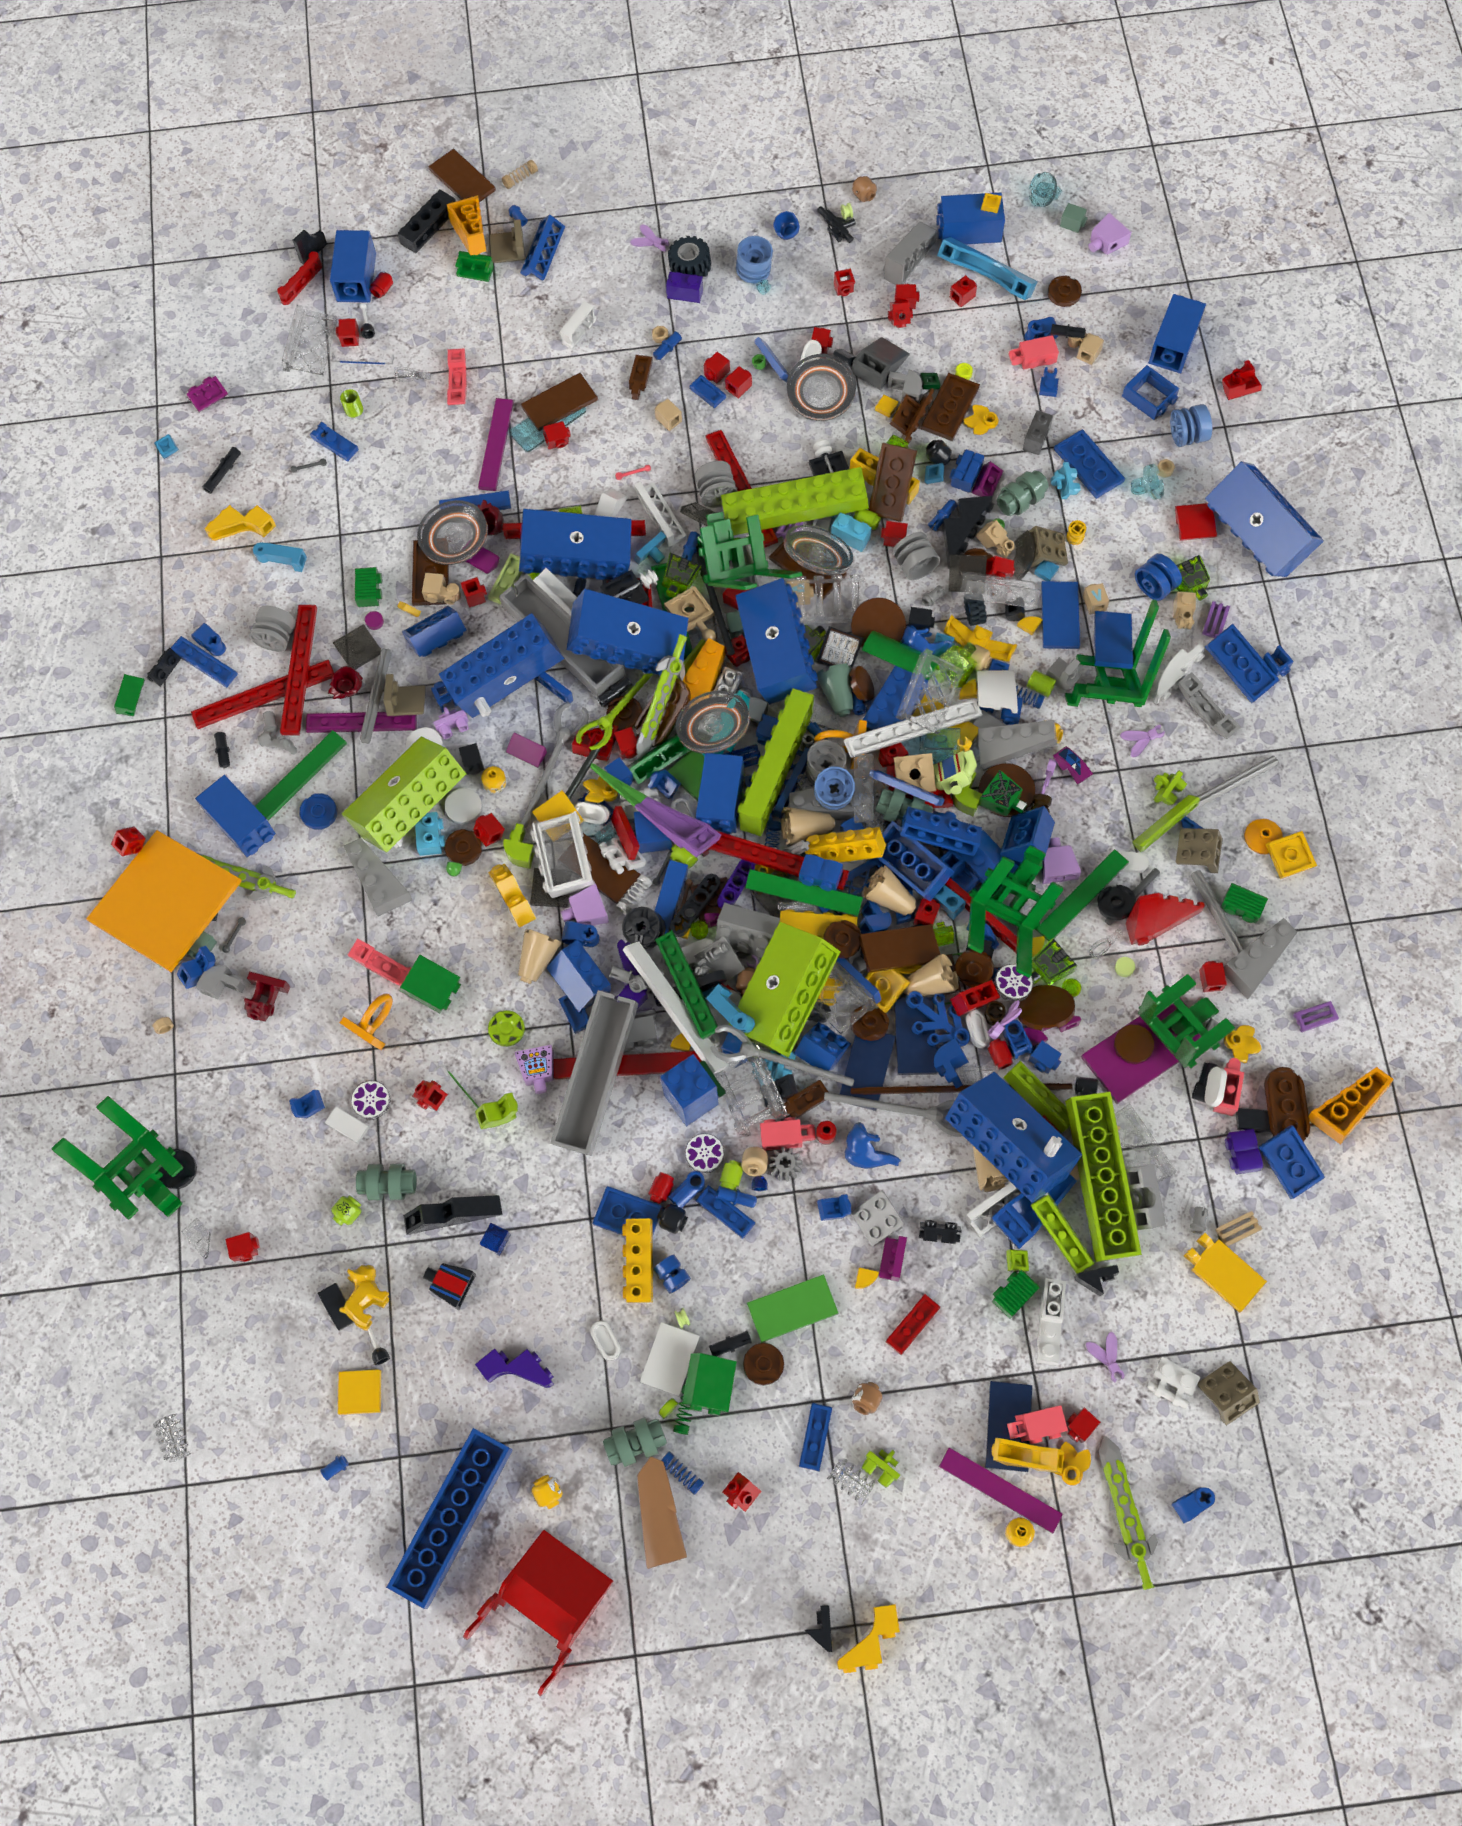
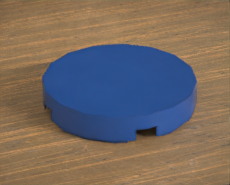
(318, 811)

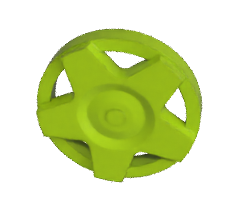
(506, 1028)

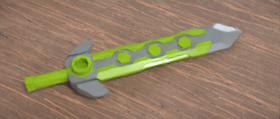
(671, 669)
(261, 884)
(1127, 1515)

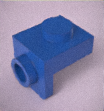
(664, 783)
(307, 1105)
(834, 1207)

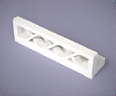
(656, 515)
(556, 590)
(987, 1205)

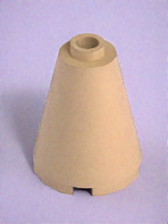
(804, 823)
(889, 892)
(536, 955)
(933, 978)
(988, 1175)

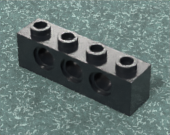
(426, 221)

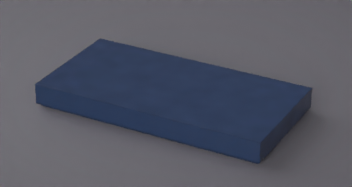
(912, 1050)
(868, 1065)
(1005, 1403)

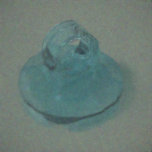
(1044, 189)
(1149, 483)

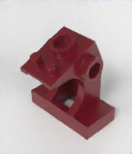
(265, 986)

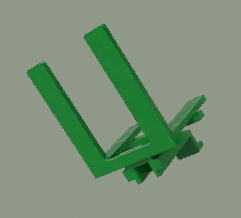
(730, 548)
(1127, 688)
(995, 890)
(1184, 1022)
(145, 1183)

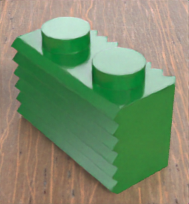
(367, 586)
(1243, 903)
(1015, 1293)

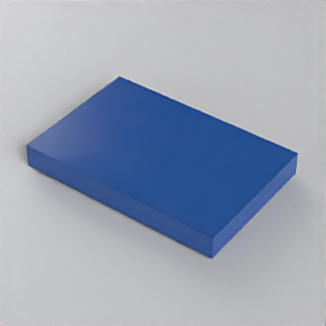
(1291, 1162)
(618, 1206)

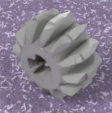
(779, 1169)

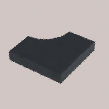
(307, 243)

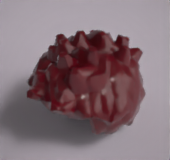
(493, 517)
(345, 683)

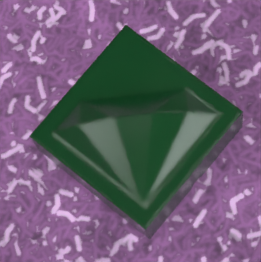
(930, 380)

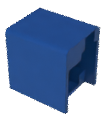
(649, 836)

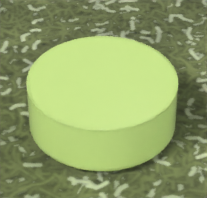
(1124, 966)

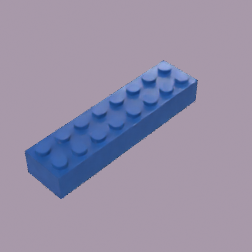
(449, 1519)

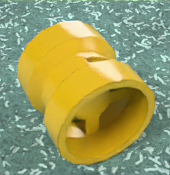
(1076, 532)

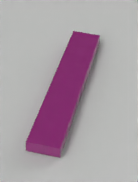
(496, 444)
(354, 722)
(1000, 1490)

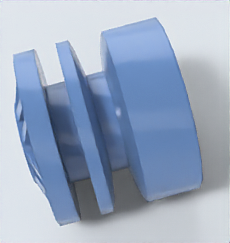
(754, 259)
(1191, 425)
(830, 778)

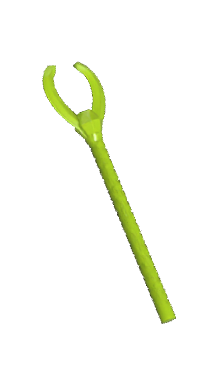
(605, 722)

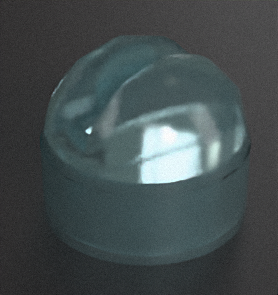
(763, 286)

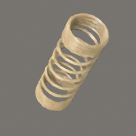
(508, 181)

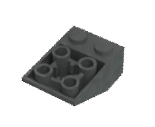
(877, 361)

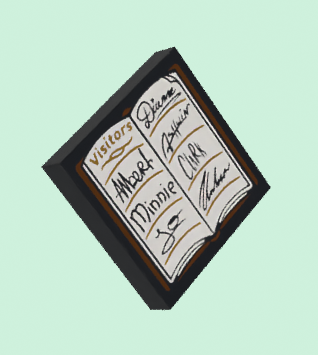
(839, 648)

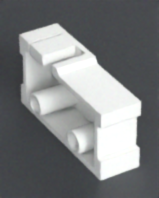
(571, 332)

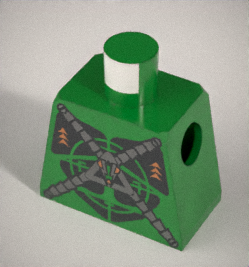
(1002, 795)

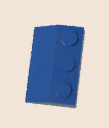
(434, 631)
(1027, 829)
(986, 857)
(578, 976)

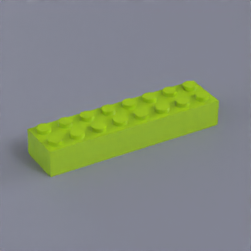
(797, 500)
(776, 762)
(1103, 1177)

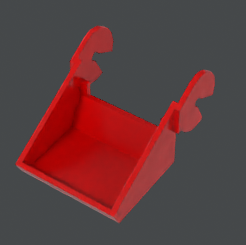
(553, 1591)

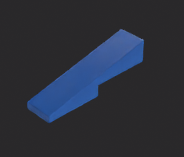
(671, 891)

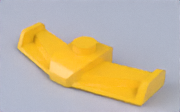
(981, 637)

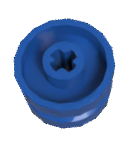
(1158, 577)

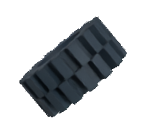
(975, 611)

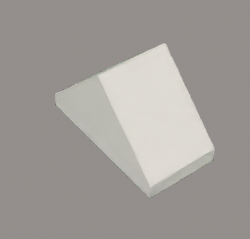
(610, 503)

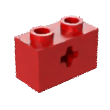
(974, 998)

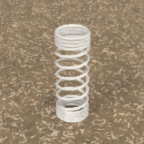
(645, 882)

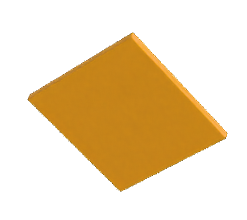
(164, 900)

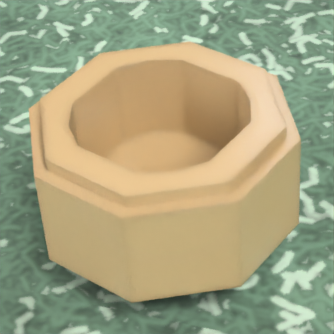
(659, 334)
(1166, 468)
(163, 1025)

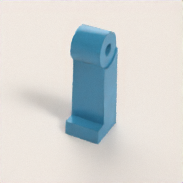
(280, 554)
(950, 902)
(720, 1000)

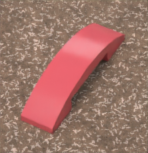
(457, 377)
(378, 962)

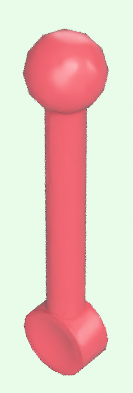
(619, 475)

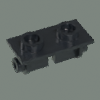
(165, 666)
(932, 1230)

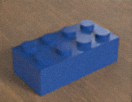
(887, 703)
(914, 863)

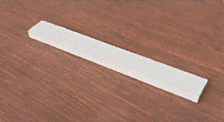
(907, 730)
(672, 1004)

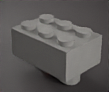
(746, 929)

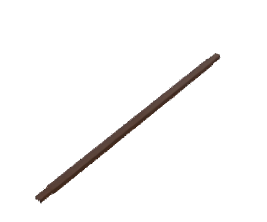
(935, 1089)

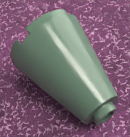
(837, 688)

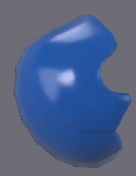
(786, 225)

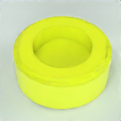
(964, 370)

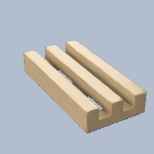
(1253, 1221)

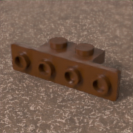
(909, 413)

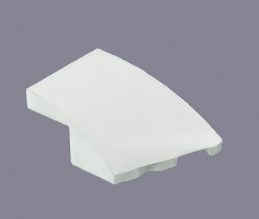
(997, 690)

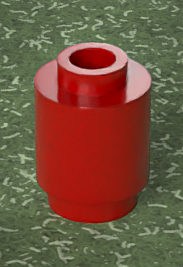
(381, 284)
(1000, 1054)
(826, 1138)
(661, 1188)

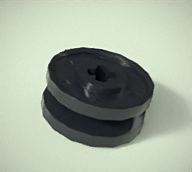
(641, 917)

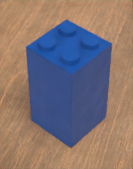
(965, 221)
(353, 266)
(1177, 333)
(721, 791)
(235, 816)
(689, 1090)

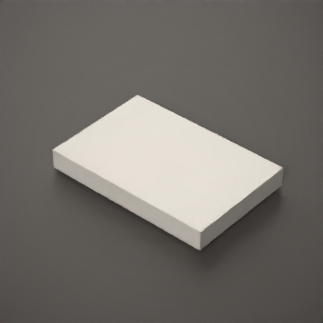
(669, 1359)

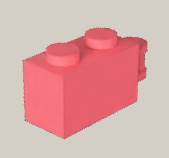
(1035, 353)
(1233, 1089)
(785, 1134)
(1039, 1424)

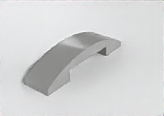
(1206, 708)

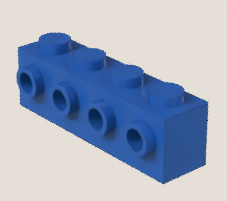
(941, 831)

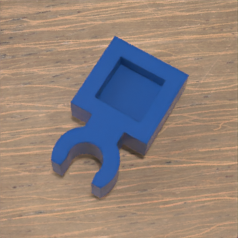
(1049, 383)

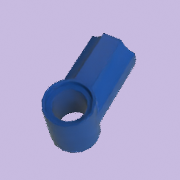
(686, 1191)

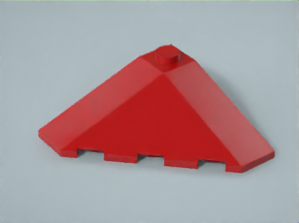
(1155, 916)

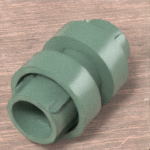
(1018, 496)
(894, 804)
(377, 1181)
(620, 1449)

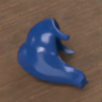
(916, 640)
(862, 1153)

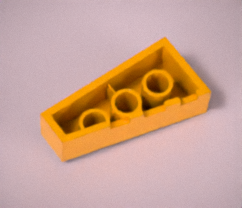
(467, 222)
(705, 669)
(1346, 1110)

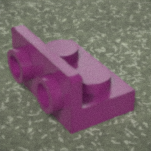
(206, 393)
(892, 1258)

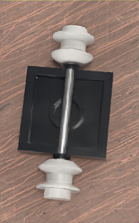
(826, 462)
(629, 587)

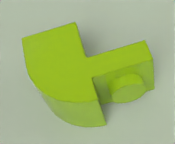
(968, 799)
(517, 852)
(498, 1112)

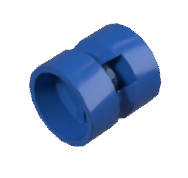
(669, 1267)

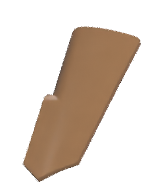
(658, 1513)

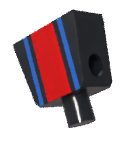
(450, 1283)

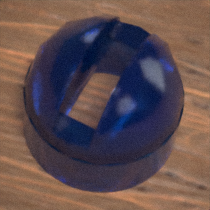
(759, 1183)

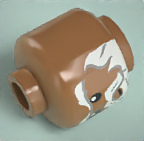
(867, 1398)

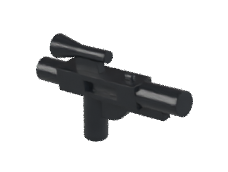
(838, 225)

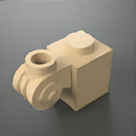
(1089, 347)
(995, 535)
(435, 589)
(1183, 609)

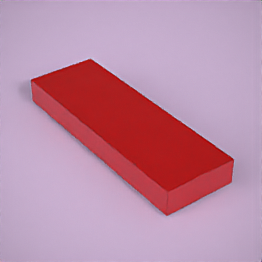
(625, 832)
(913, 1324)

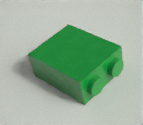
(430, 984)
(709, 1383)

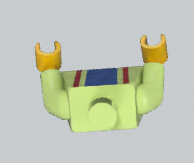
(956, 770)

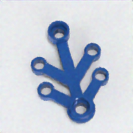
(940, 1020)

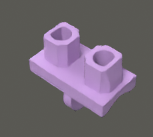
(450, 720)

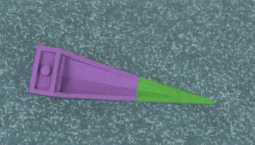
(680, 828)

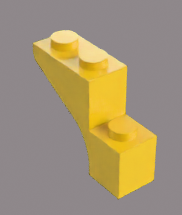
(232, 522)
(512, 895)
(1029, 1456)
(867, 1651)

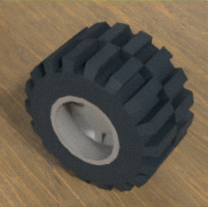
(690, 256)

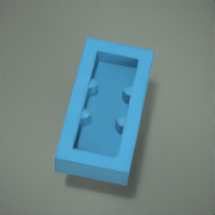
(651, 549)

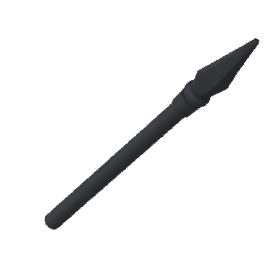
(716, 607)

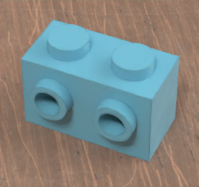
(851, 531)
(428, 834)

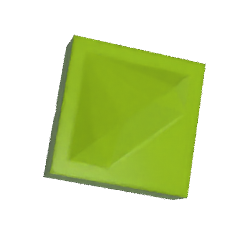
(1017, 1260)

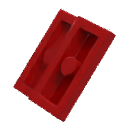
(1195, 522)

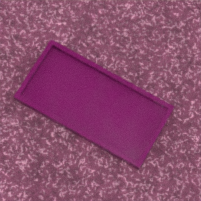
(1125, 1078)

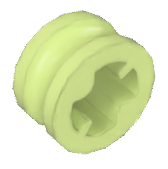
(846, 211)
(682, 1318)

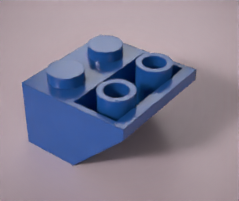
(822, 1047)

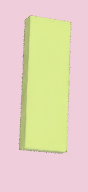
(507, 577)

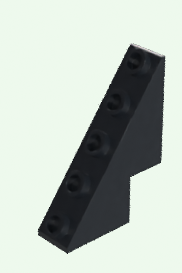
(963, 528)
(451, 1212)

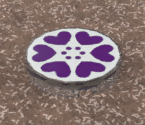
(1012, 984)
(370, 1100)
(704, 1153)

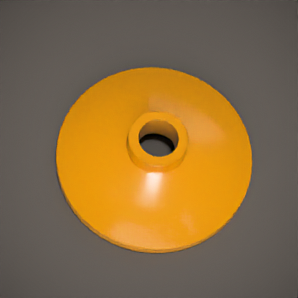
(1256, 840)

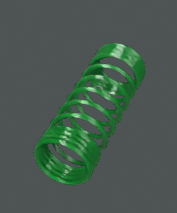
(682, 1428)

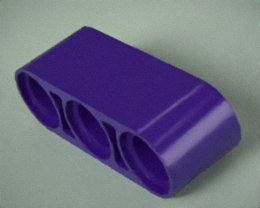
(738, 876)

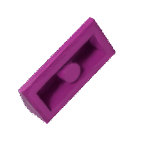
(987, 480)
(484, 560)
(526, 750)

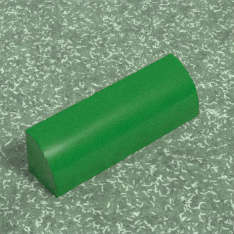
(894, 652)
(657, 759)

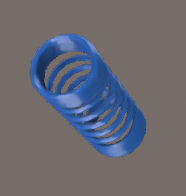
(1039, 701)
(773, 826)
(695, 1487)

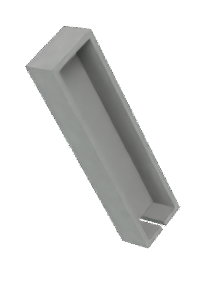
(594, 674)
(594, 1073)

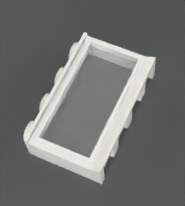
(562, 855)

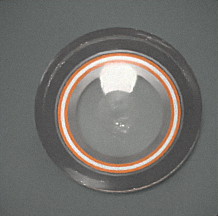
(821, 387)
(452, 532)
(818, 550)
(713, 722)

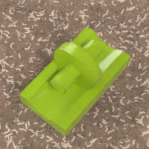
(1165, 784)
(873, 1461)

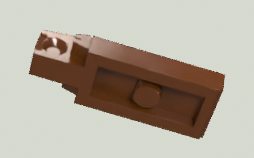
(639, 375)
(805, 1100)

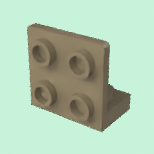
(508, 245)
(1048, 546)
(403, 700)
(1199, 848)
(1229, 1392)

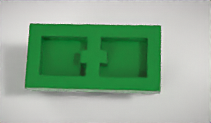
(474, 267)
(128, 695)

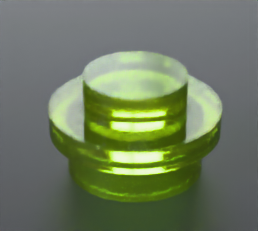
(699, 930)
(1072, 986)

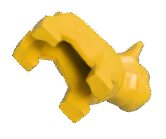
(363, 1296)

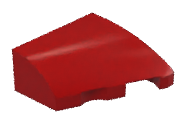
(1241, 382)
(590, 738)

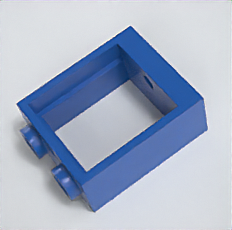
(1156, 380)

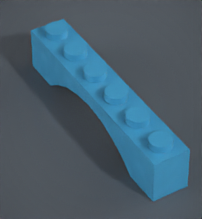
(1007, 277)

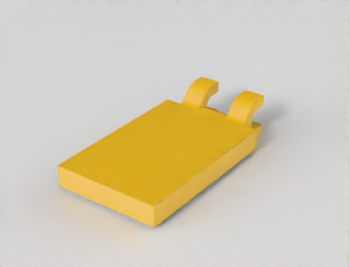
(1225, 1272)

